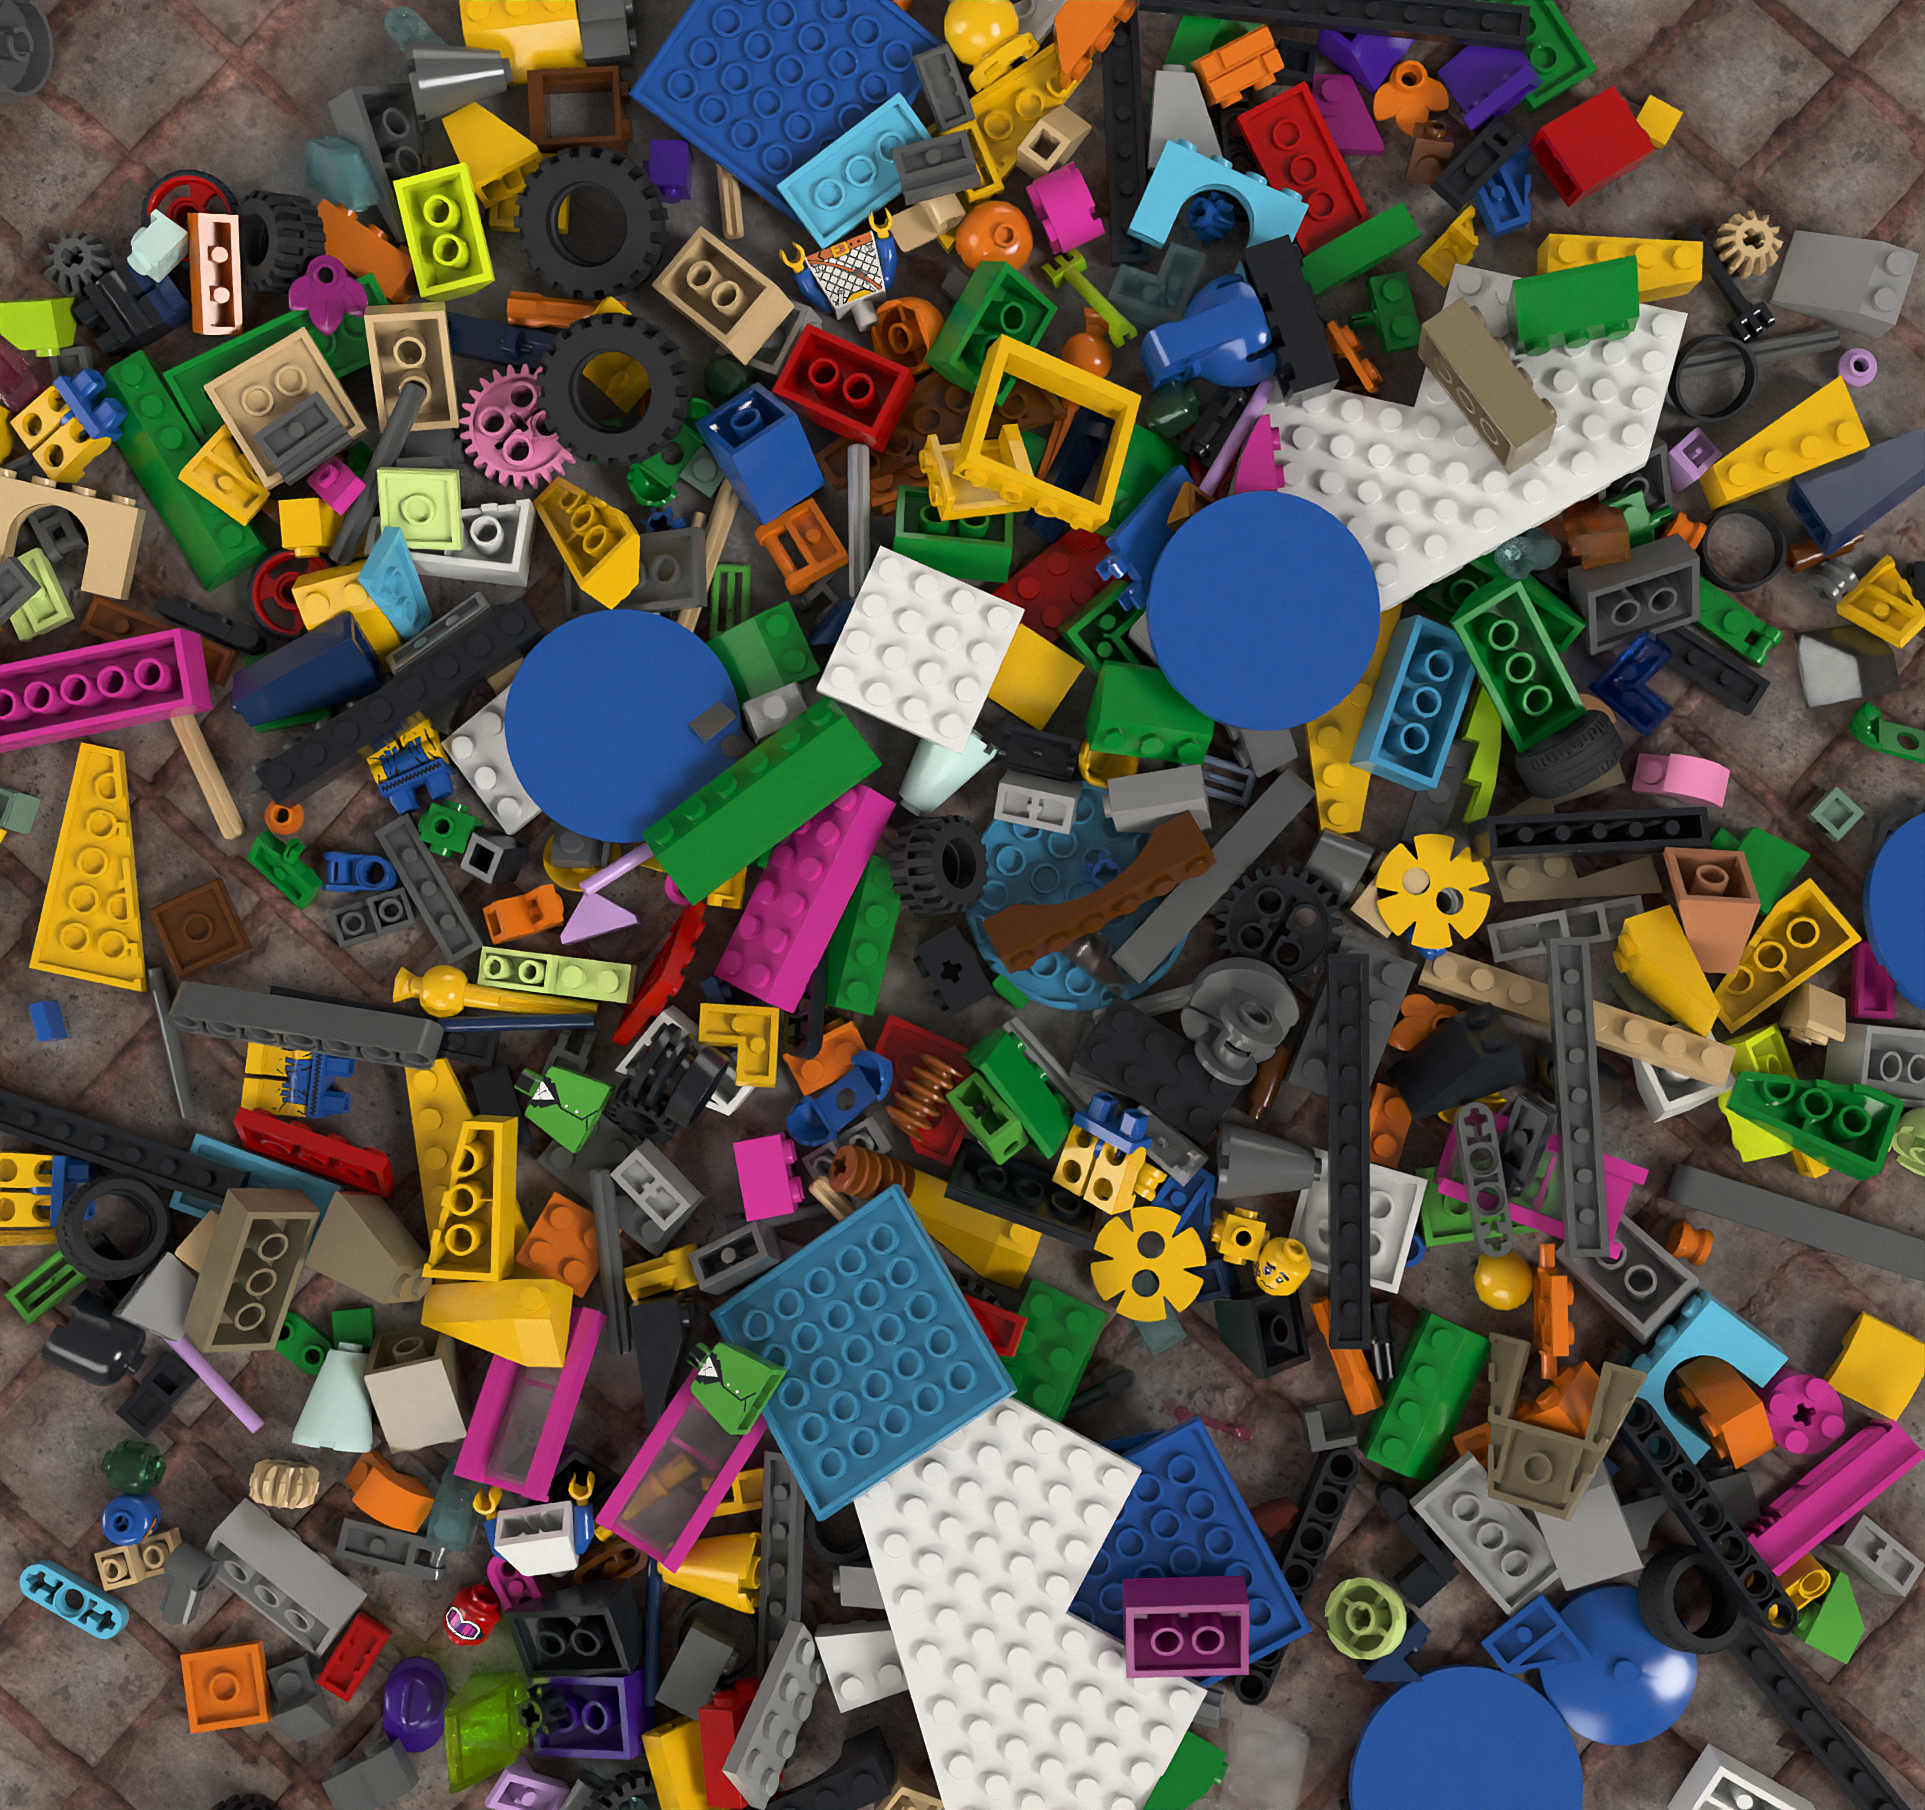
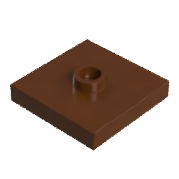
(200, 928)

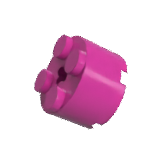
(1067, 206)
(1818, 1414)

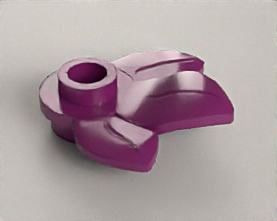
(327, 300)

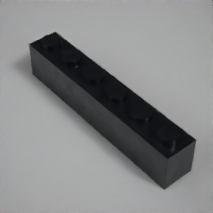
(1587, 834)

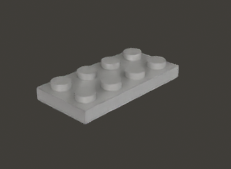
(1487, 1534)
(776, 1716)

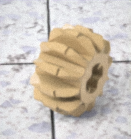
(1743, 231)
(284, 1483)

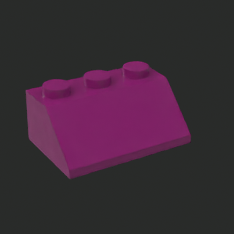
(1185, 1626)

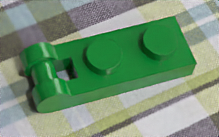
(1731, 623)

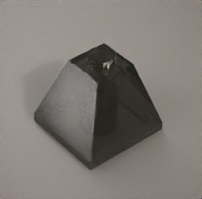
(1844, 665)

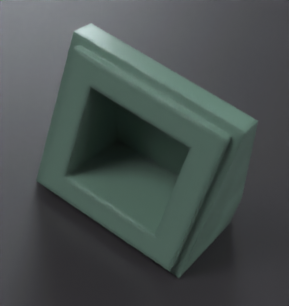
(17, 810)

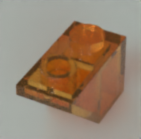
(1597, 534)

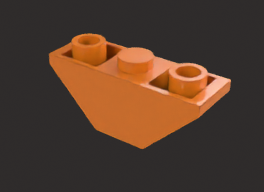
(1084, 28)

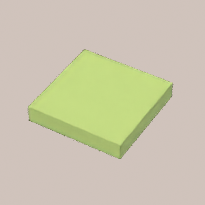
(423, 505)

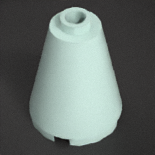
(940, 772)
(339, 1404)

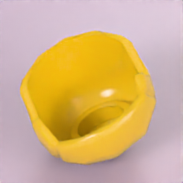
(1100, 766)
(1503, 1280)

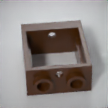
(577, 80)

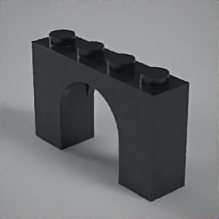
(854, 1781)

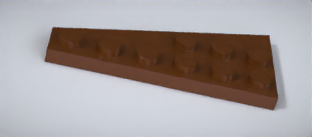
(941, 410)

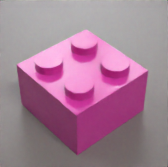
(768, 1175)

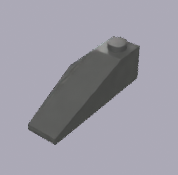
(390, 135)

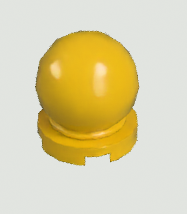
(986, 38)

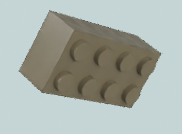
(1487, 385)
(251, 1269)

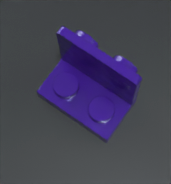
(1488, 82)

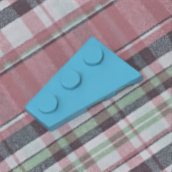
(395, 585)

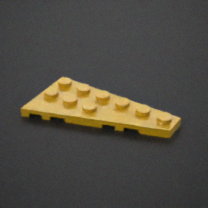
(437, 1119)

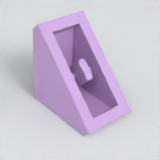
(1691, 459)
(597, 917)

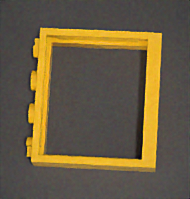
(1070, 383)

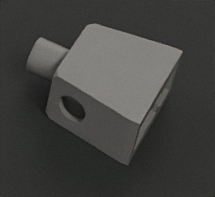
(774, 710)
(160, 1298)

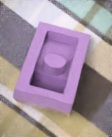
(525, 1790)

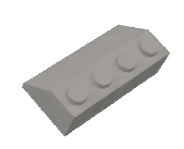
(284, 1577)

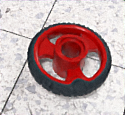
(202, 188)
(264, 587)

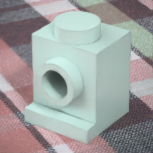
(158, 247)

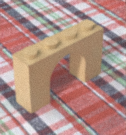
(111, 528)

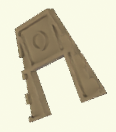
(1556, 876)
(1538, 1465)

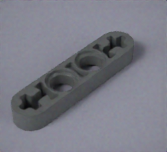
(1489, 1177)

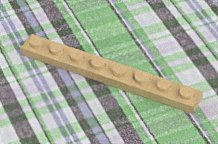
(1614, 1027)

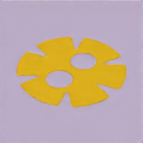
(1405, 908)
(1174, 1283)

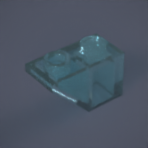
(341, 172)

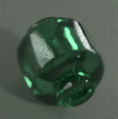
(727, 378)
(1172, 408)
(134, 1467)

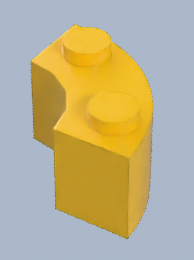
(312, 527)

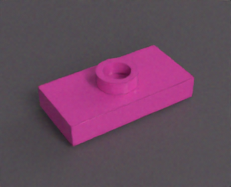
(336, 484)

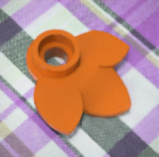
(1406, 102)
(1419, 1021)

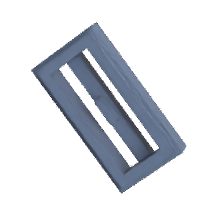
(1231, 767)

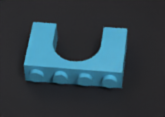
(1185, 173)
(1710, 1330)

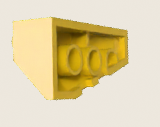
(593, 540)
(1788, 948)
(981, 1240)
(508, 1317)

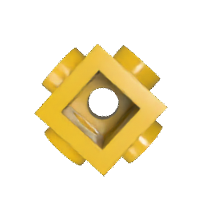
(1230, 1224)

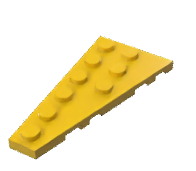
(1008, 114)
(1331, 741)
(92, 894)

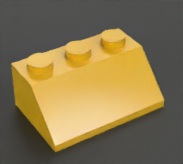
(526, 31)

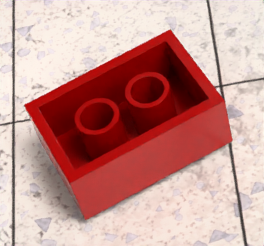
(845, 388)

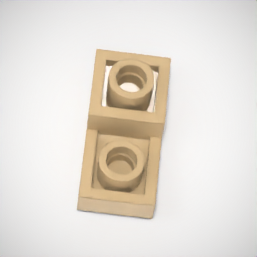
(134, 1563)

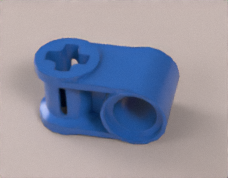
(354, 873)

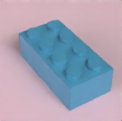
(1415, 705)

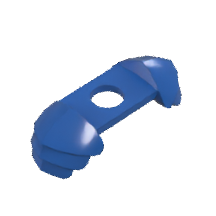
(819, 1120)

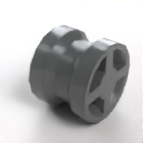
(1832, 582)

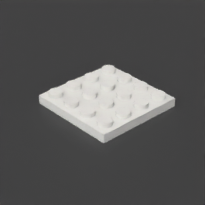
(920, 650)

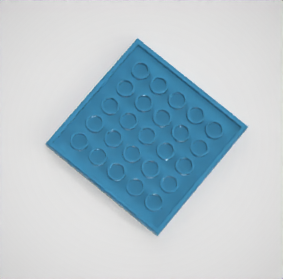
(872, 1351)

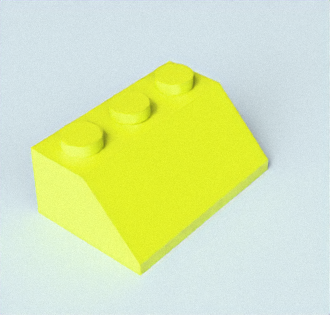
(444, 233)
(1760, 1052)

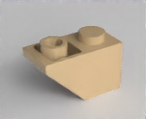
(1051, 142)
(1814, 1016)

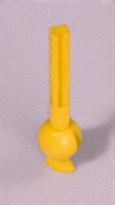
(446, 991)

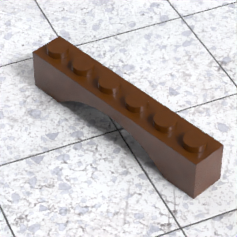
(1032, 931)

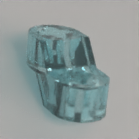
(406, 25)
(1522, 554)

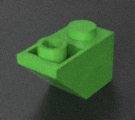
(1832, 1619)

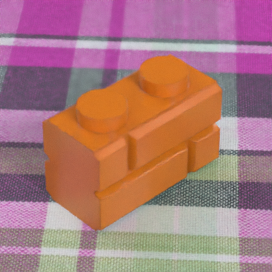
(1236, 66)

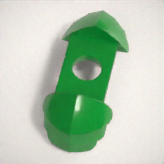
(653, 478)
(1882, 735)

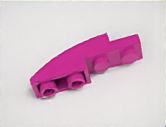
(1257, 466)

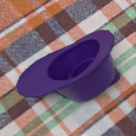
(415, 1704)

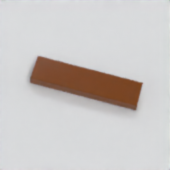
(118, 622)

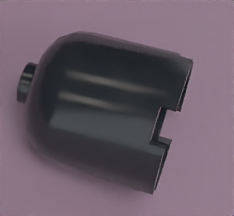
(96, 1343)

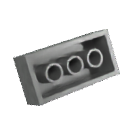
(1387, 988)

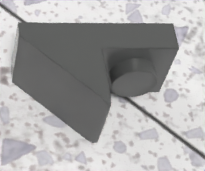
(712, 722)
(300, 1698)

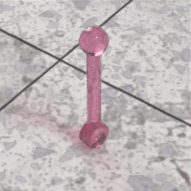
(1242, 1433)

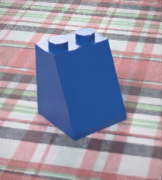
(762, 452)

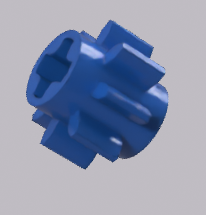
(1211, 216)
(659, 519)
(1111, 865)

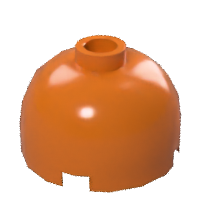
(994, 234)
(907, 331)

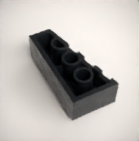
(1298, 335)

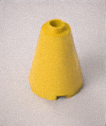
(722, 1570)

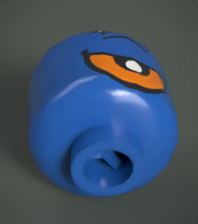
(130, 1518)

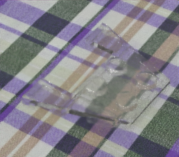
(1263, 1759)

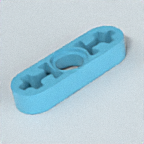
(56, 1574)

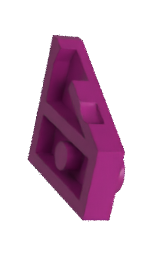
(1346, 115)

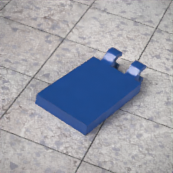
(1142, 537)

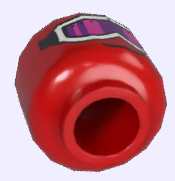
(472, 1615)

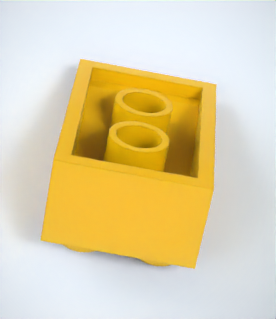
(337, 591)
(1665, 969)

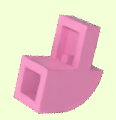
(1681, 777)

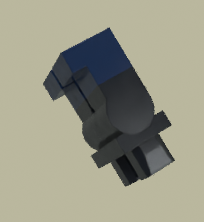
(134, 308)

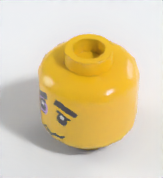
(1282, 1266)

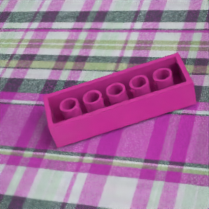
(102, 688)
(803, 898)

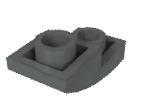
(372, 918)

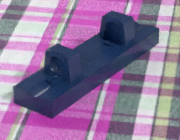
(497, 342)
(1072, 465)

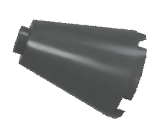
(453, 76)
(1261, 1164)

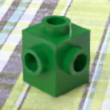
(436, 821)

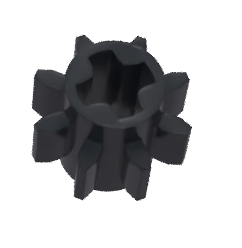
(542, 1709)

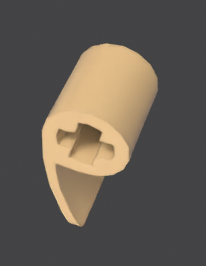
(926, 221)

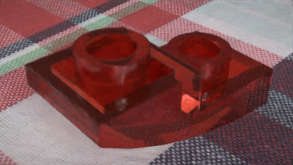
(1275, 1515)

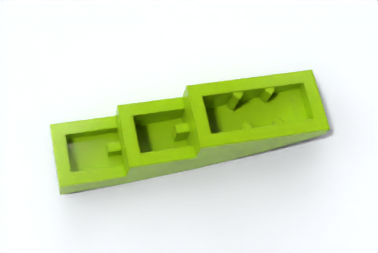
(1482, 730)

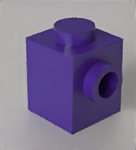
(670, 168)

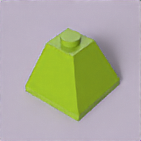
(39, 323)

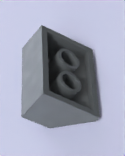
(1649, 592)

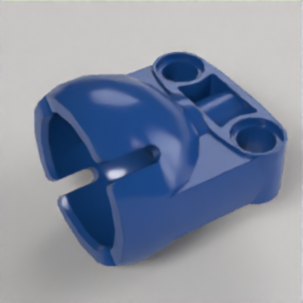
(1213, 339)

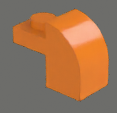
(524, 915)
(389, 1495)

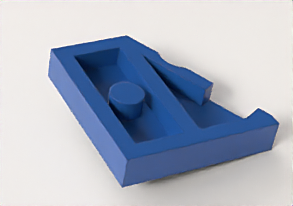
(1189, 1202)

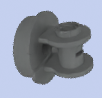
(24, 49)
(1238, 1017)

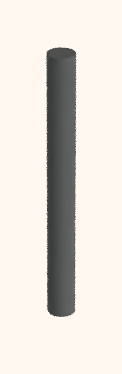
(172, 1044)

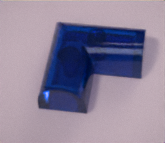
(1625, 679)

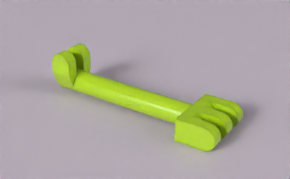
(1071, 273)

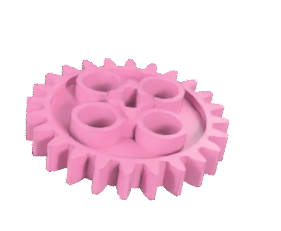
(499, 401)

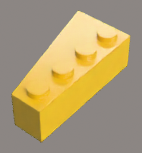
(1663, 266)
(1801, 440)
(479, 1206)

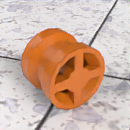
(1689, 531)
(1689, 1243)

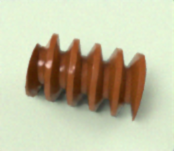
(923, 1095)
(868, 1173)

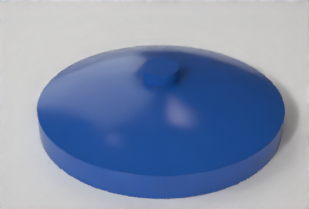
(1631, 1683)

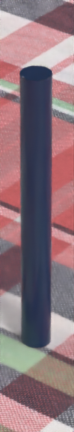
(518, 1022)
(652, 1633)

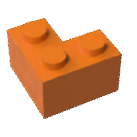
(1565, 1404)
(1727, 1410)

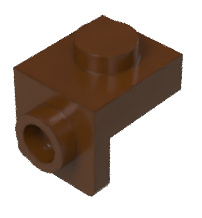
(1429, 152)

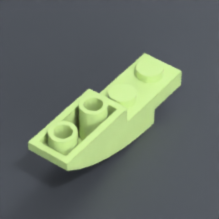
(557, 975)

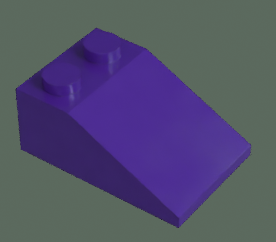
(602, 1717)

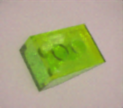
(483, 1728)

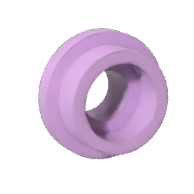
(1846, 367)

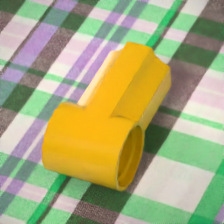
(661, 1273)

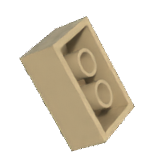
(723, 295)
(412, 347)

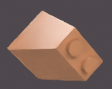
(1714, 903)

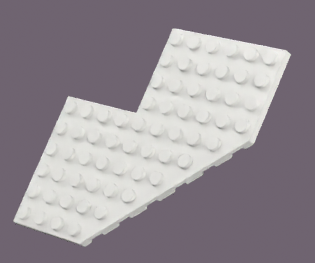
(1424, 483)
(977, 1581)

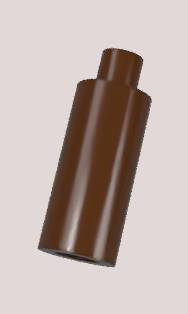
(1807, 554)
(1268, 1082)

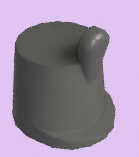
(1336, 861)

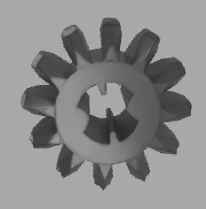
(69, 253)

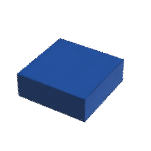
(47, 1021)

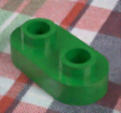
(302, 1338)

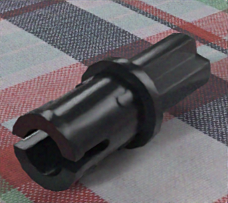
(1381, 1343)

